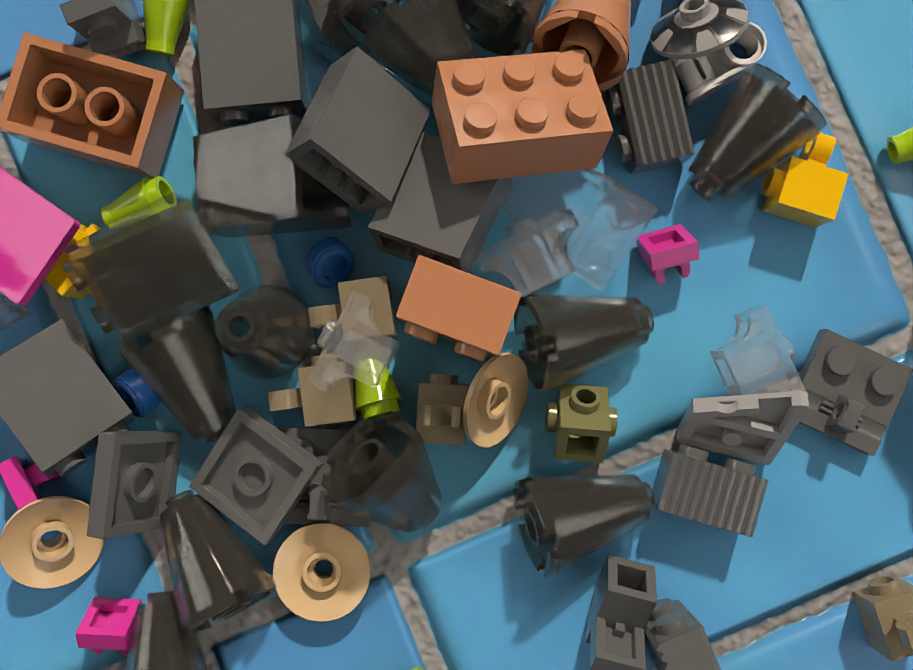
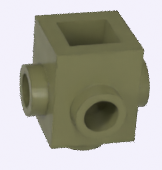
(581, 412)

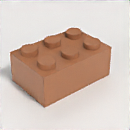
(90, 105)
(519, 115)
(457, 308)

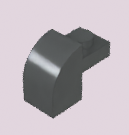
(105, 23)
(619, 614)

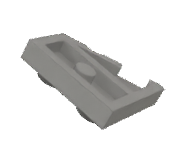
(743, 425)

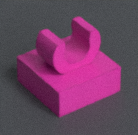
(666, 249)
(23, 480)
(107, 624)

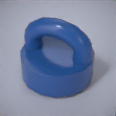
(329, 262)
(135, 393)

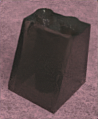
(255, 189)
(149, 268)

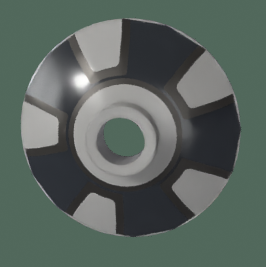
(699, 28)

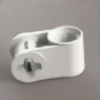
(712, 72)

